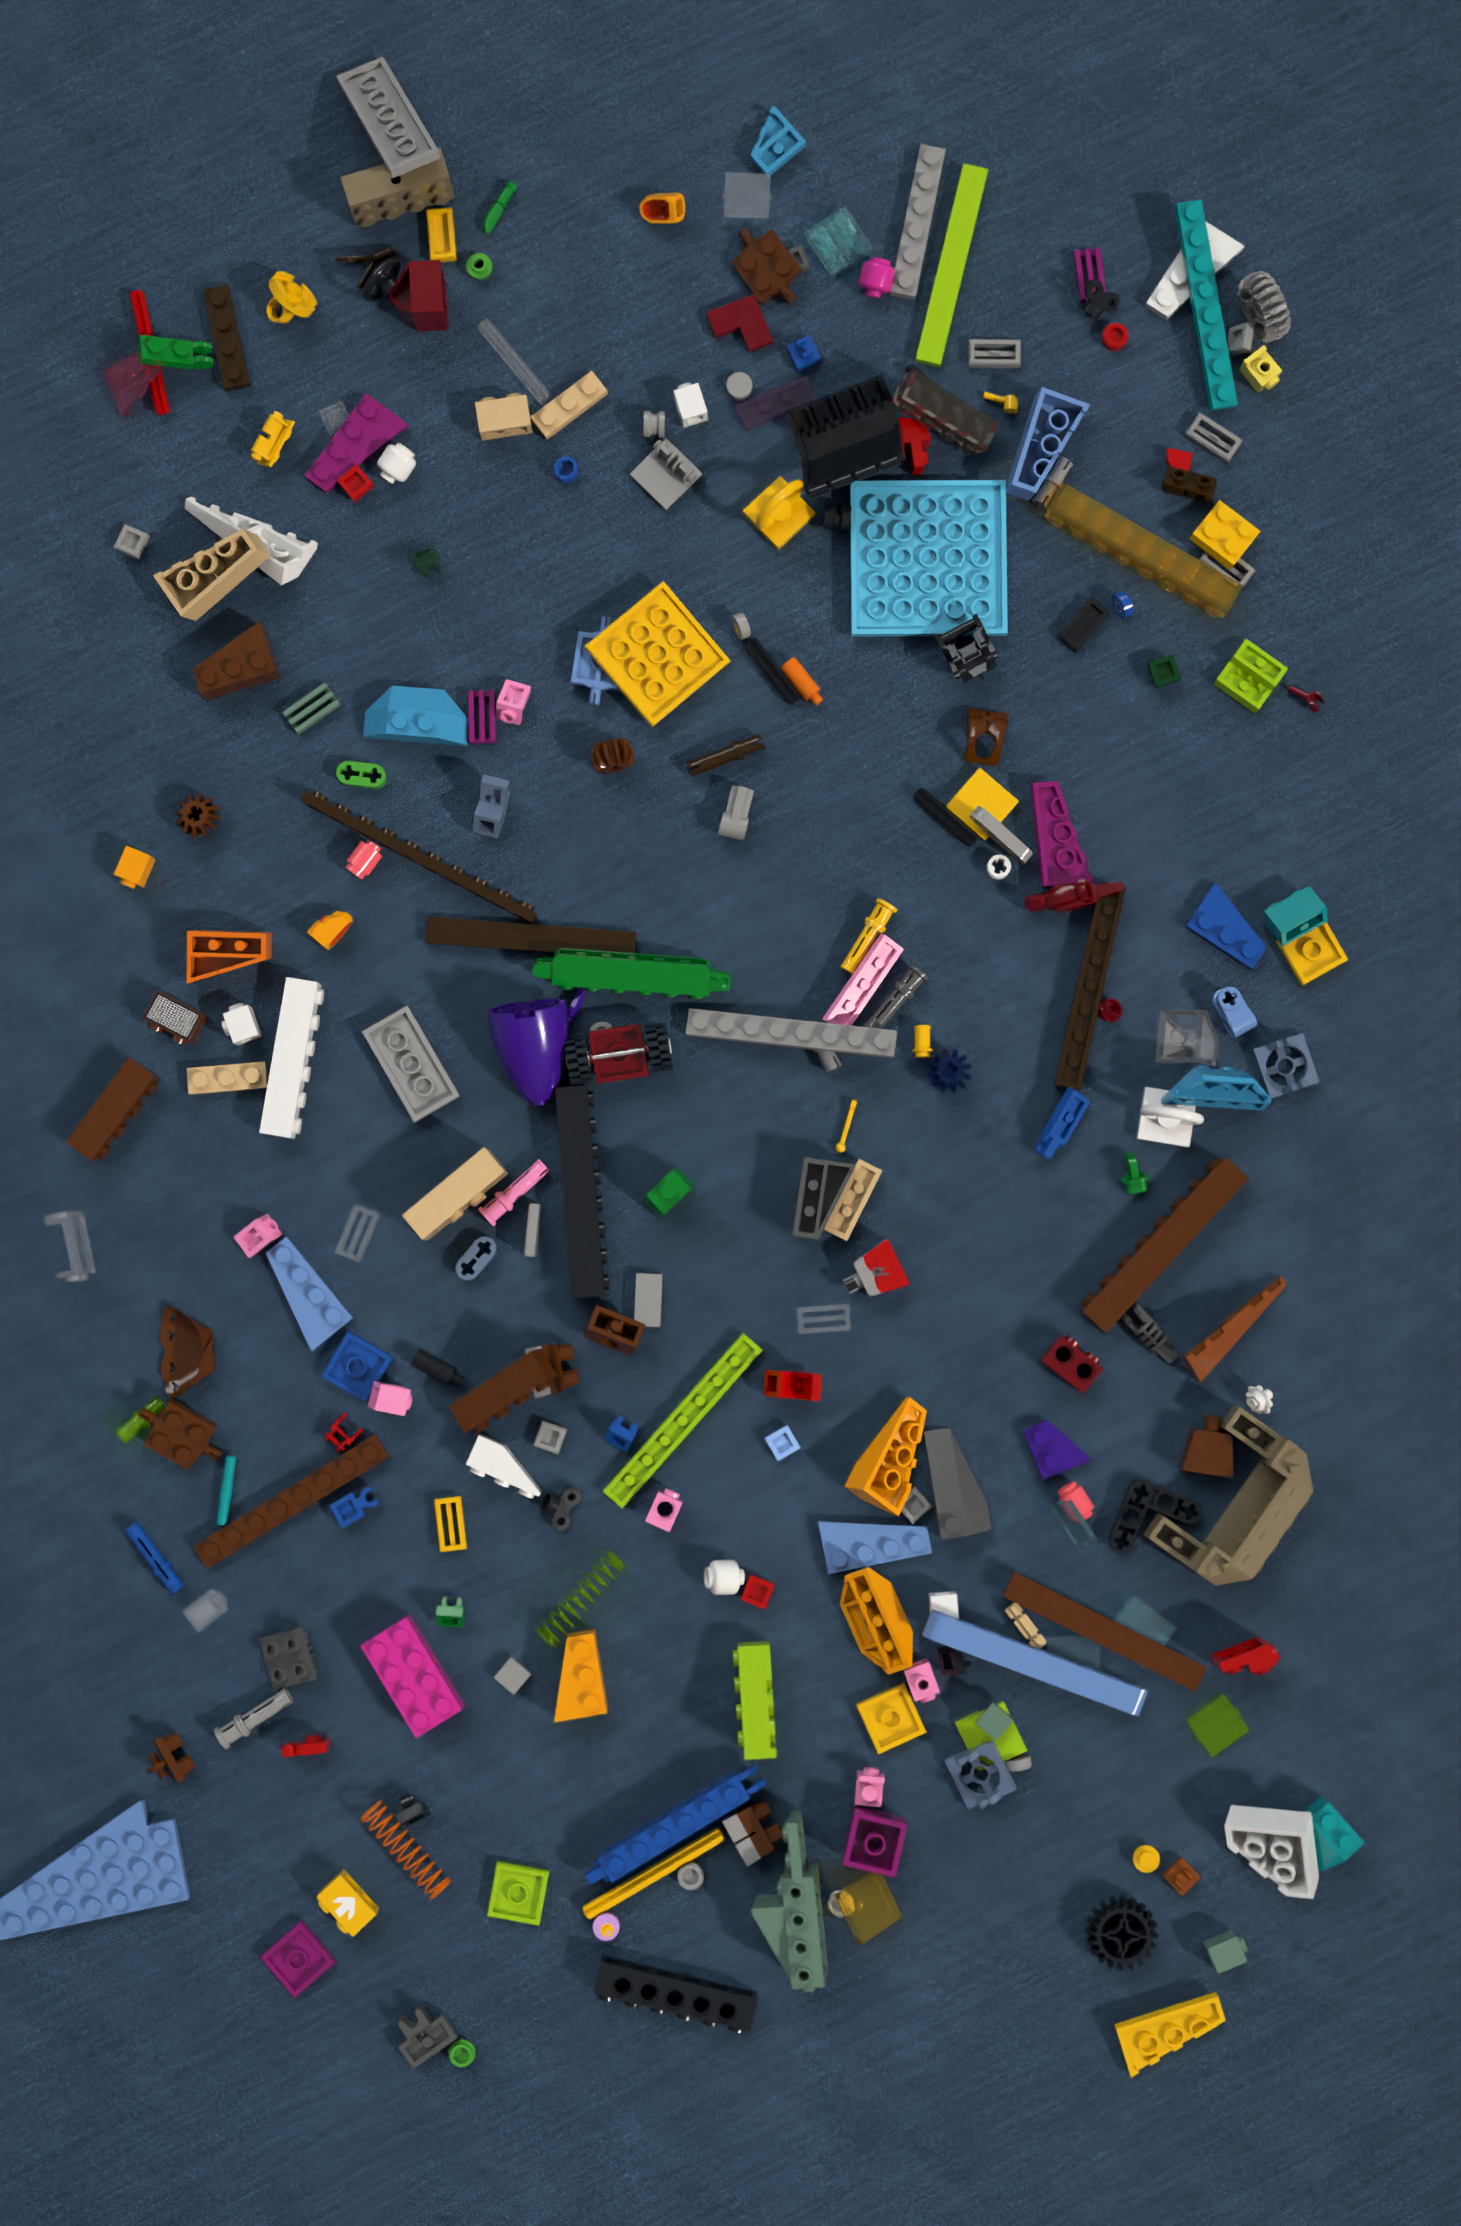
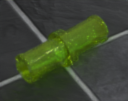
(135, 1423)

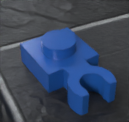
(351, 1508)

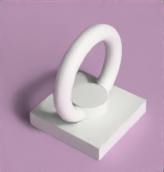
(1166, 1122)

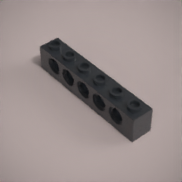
(666, 1981)

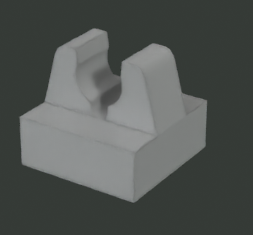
(1240, 339)

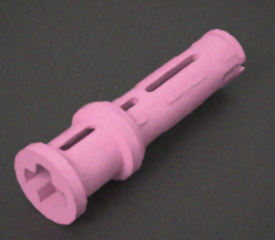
(504, 1200)

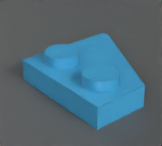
(776, 143)

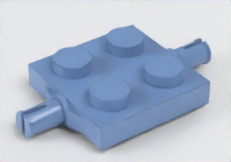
(586, 670)

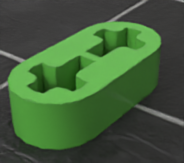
(361, 781)

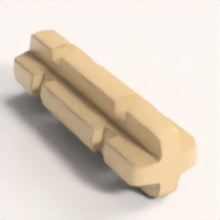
(1025, 1625)

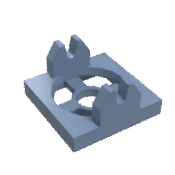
(1297, 1042)
(971, 1798)

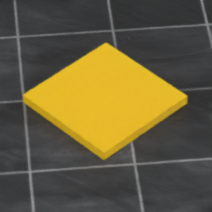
(657, 654)

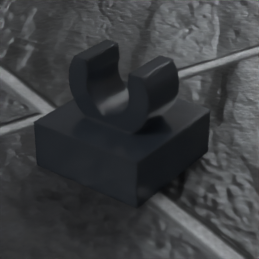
(952, 1661)
(412, 1811)

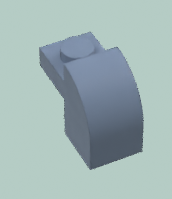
(491, 806)

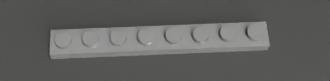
(791, 1033)

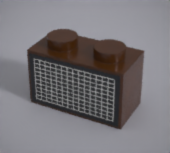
(175, 1018)

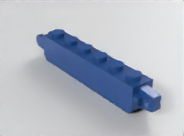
(674, 1825)

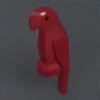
(1071, 896)

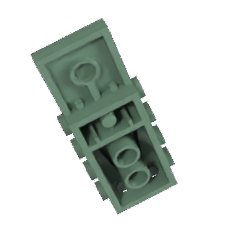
(795, 1916)

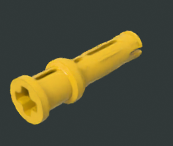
(873, 926)

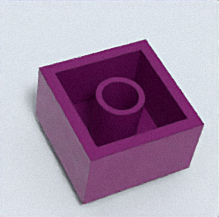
(874, 1841)

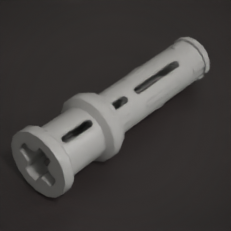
(244, 1723)

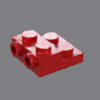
(1253, 1655)

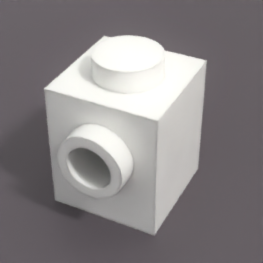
(241, 1024)

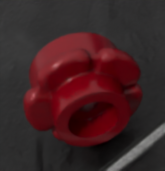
(1110, 1010)

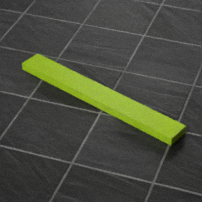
(951, 265)
(682, 1420)

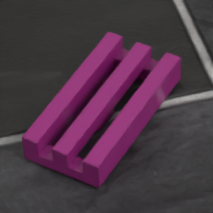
(1087, 254)
(482, 695)

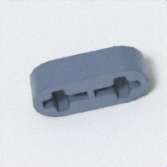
(471, 1254)

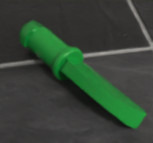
(498, 207)

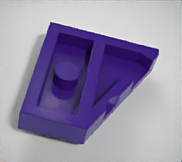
(1052, 1449)

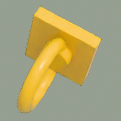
(780, 511)

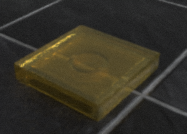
(868, 1906)

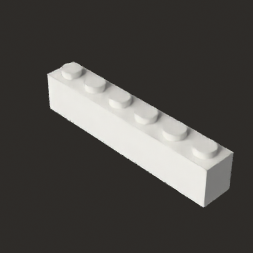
(290, 1058)

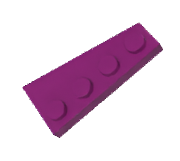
(355, 442)
(1056, 839)

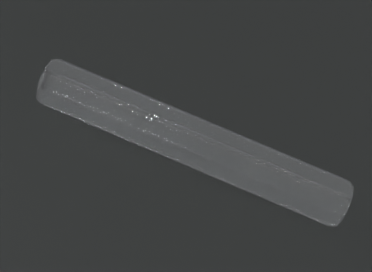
(514, 361)

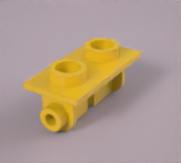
(268, 450)

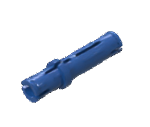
(153, 1557)

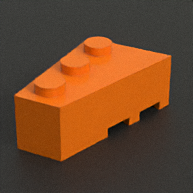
(222, 951)

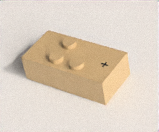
(455, 1194)

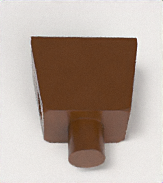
(1208, 1450)

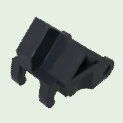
(973, 658)

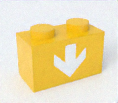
(347, 1903)

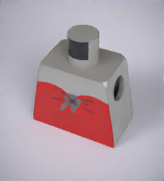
(877, 1271)

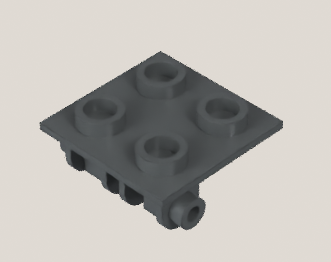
(289, 1658)

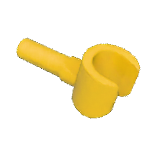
(1010, 402)

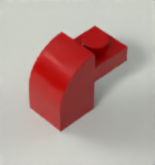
(915, 438)
(792, 1385)

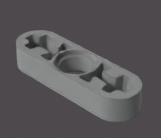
(1001, 834)

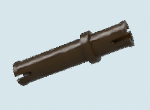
(726, 755)

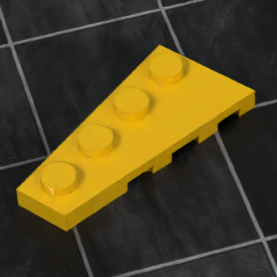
(1159, 2032)

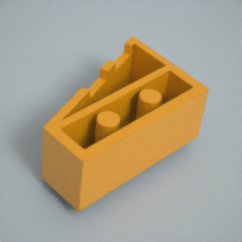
(582, 1680)

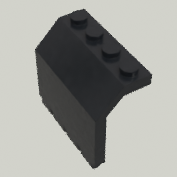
(847, 435)

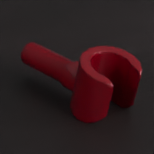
(1309, 697)

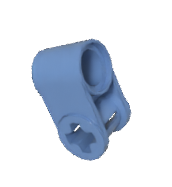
(1235, 1014)

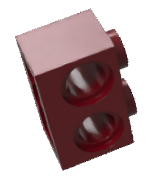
(1067, 1368)

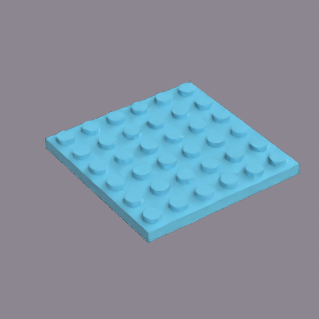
(927, 556)

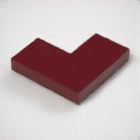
(742, 316)

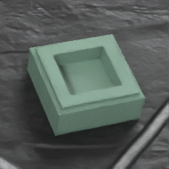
(994, 1720)

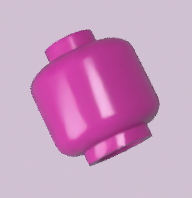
(876, 277)

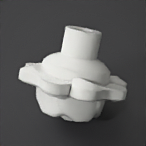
(1259, 1399)

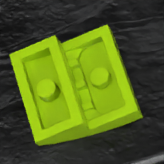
(1250, 676)
(1009, 1743)

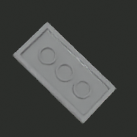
(411, 1064)

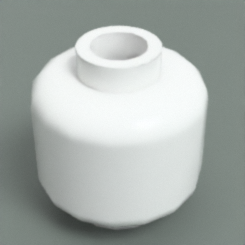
(396, 463)
(723, 1577)

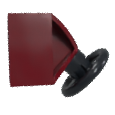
(415, 295)

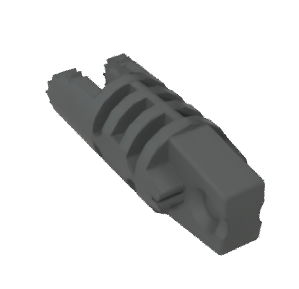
(1151, 1334)

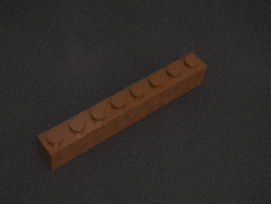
(1164, 1244)

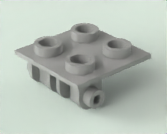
(665, 473)

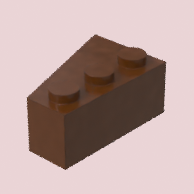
(238, 665)

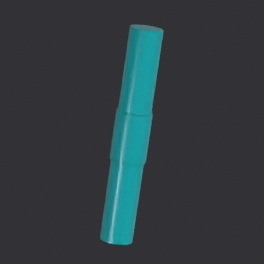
(226, 1490)

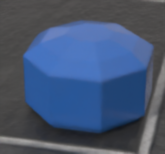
(566, 470)

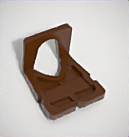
(984, 722)

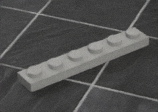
(917, 222)

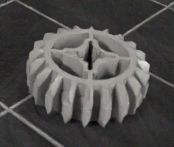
(1264, 306)

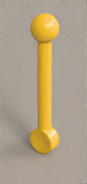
(840, 1147)

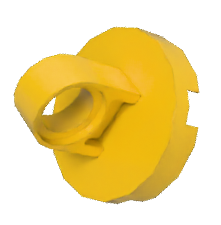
(293, 298)

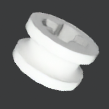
(1006, 864)

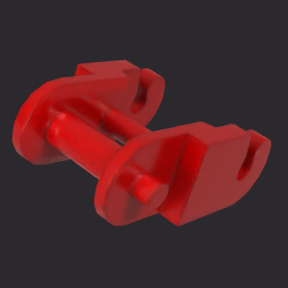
(335, 1427)

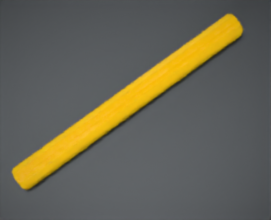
(653, 1873)

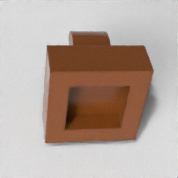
(1181, 1875)

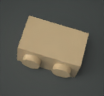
(503, 416)

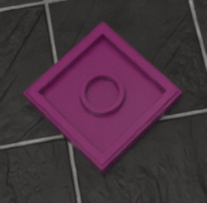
(298, 1958)

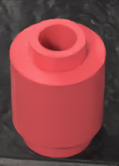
(363, 859)
(1078, 1496)

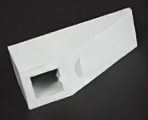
(498, 1461)

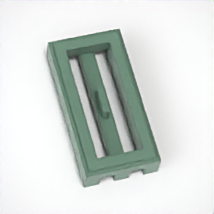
(307, 699)

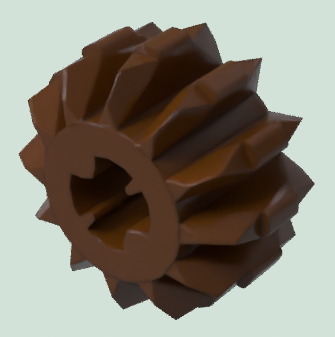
(612, 756)
(188, 814)

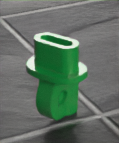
(1134, 1180)

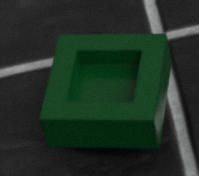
(1163, 671)

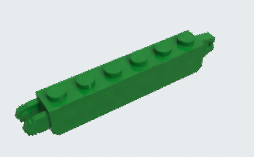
(632, 972)

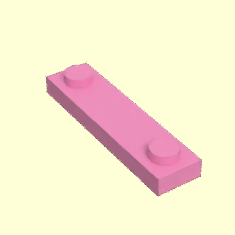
(864, 982)

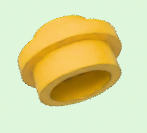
(1146, 1858)

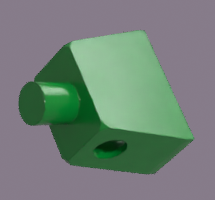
(668, 1192)

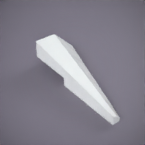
(287, 553)

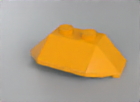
(877, 1620)

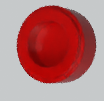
(1114, 336)

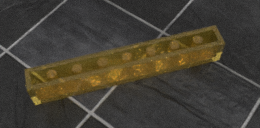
(1143, 551)

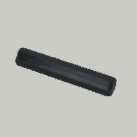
(772, 670)
(945, 816)

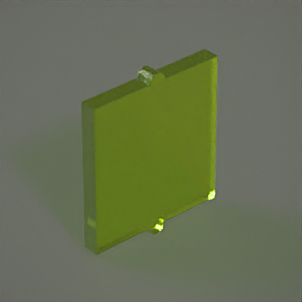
(1217, 1725)

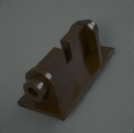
(1199, 486)

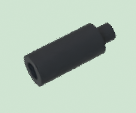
(436, 1368)

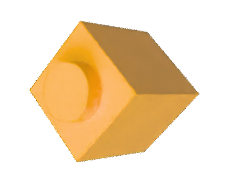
(134, 867)

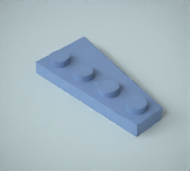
(310, 1298)
(862, 1544)

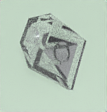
(1186, 1038)

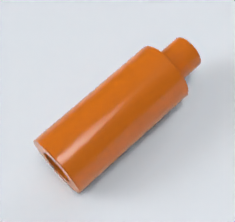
(802, 681)

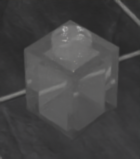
(206, 1609)

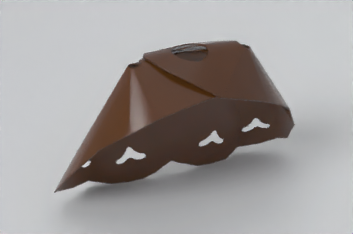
(189, 1351)

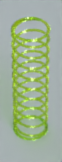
(615, 1561)

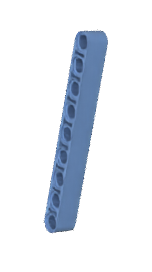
(1035, 1662)

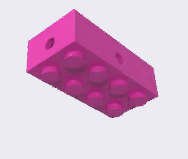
(412, 1675)

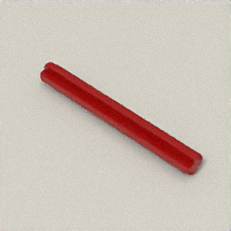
(144, 328)

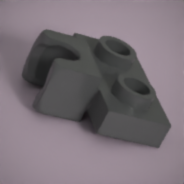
(424, 2036)

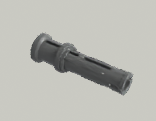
(903, 990)

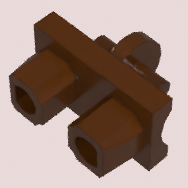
(178, 1768)

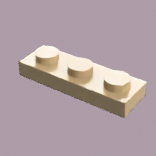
(569, 405)
(227, 1078)
(853, 1199)

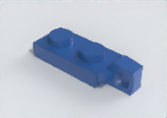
(1061, 1123)

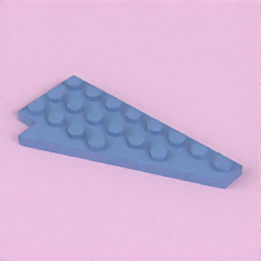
(107, 1874)

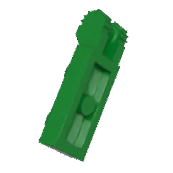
(174, 352)

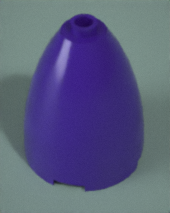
(531, 1045)

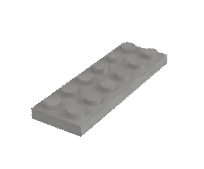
(388, 117)

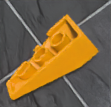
(886, 1465)

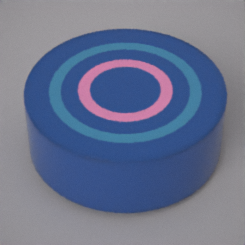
(1122, 605)

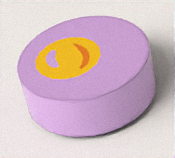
(606, 1926)

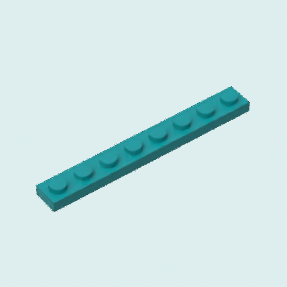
(1205, 305)

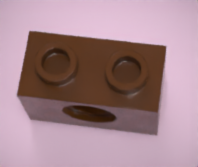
(614, 1330)

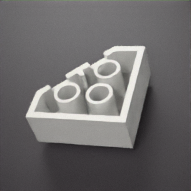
(1277, 1846)

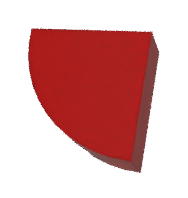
(1178, 458)

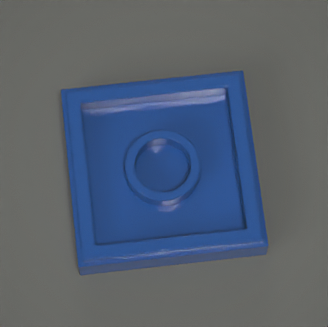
(357, 1366)

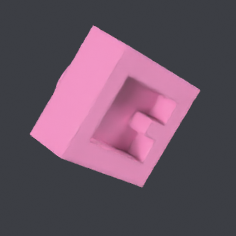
(512, 702)
(257, 1235)
(869, 1787)

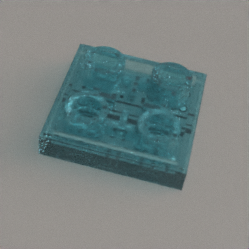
(838, 242)

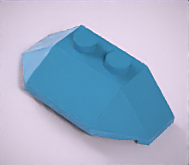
(416, 716)
(1218, 1089)

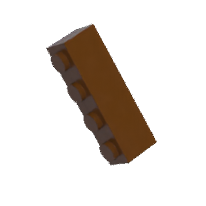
(113, 1110)
(503, 1391)

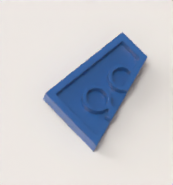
(1226, 929)

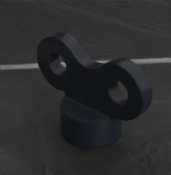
(1098, 299)
(560, 1506)

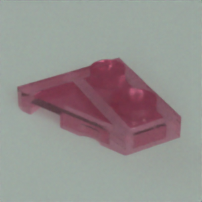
(129, 380)

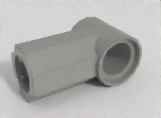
(735, 820)

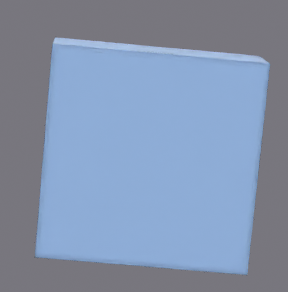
(782, 1442)

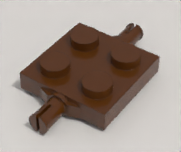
(767, 266)
(179, 1434)

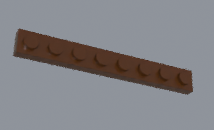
(291, 1501)

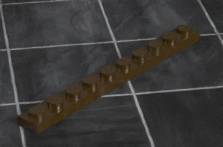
(410, 851)

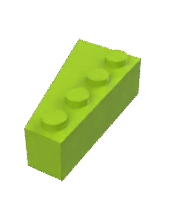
(756, 1700)

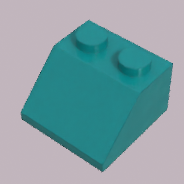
(1332, 1834)

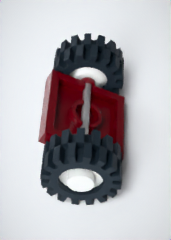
(618, 1053)

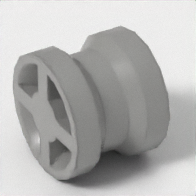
(654, 424)

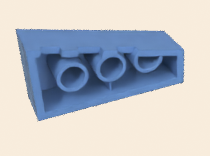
(1046, 432)

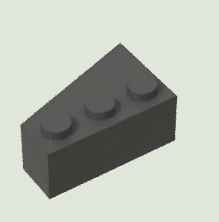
(818, 1194)

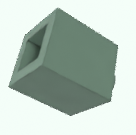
(1226, 1951)

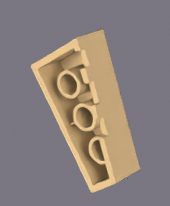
(212, 573)

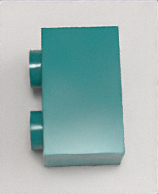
(1295, 915)

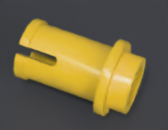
(922, 1041)

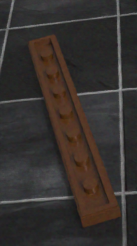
(1104, 1631)

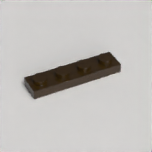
(226, 338)

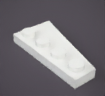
(1173, 288)

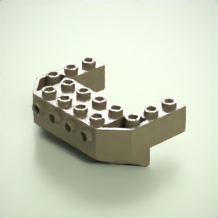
(1256, 1514)

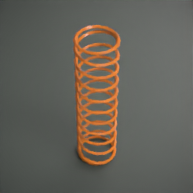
(441, 1886)

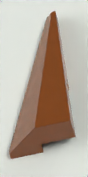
(1212, 1349)

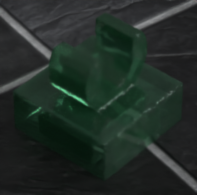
(425, 558)

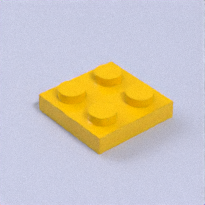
(1224, 534)

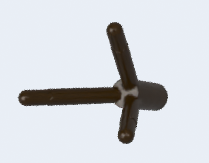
(374, 258)

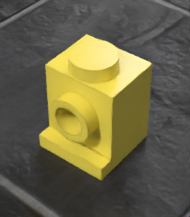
(1256, 377)

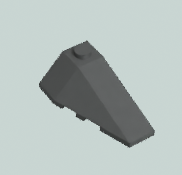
(956, 1494)

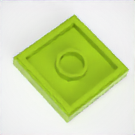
(518, 1893)

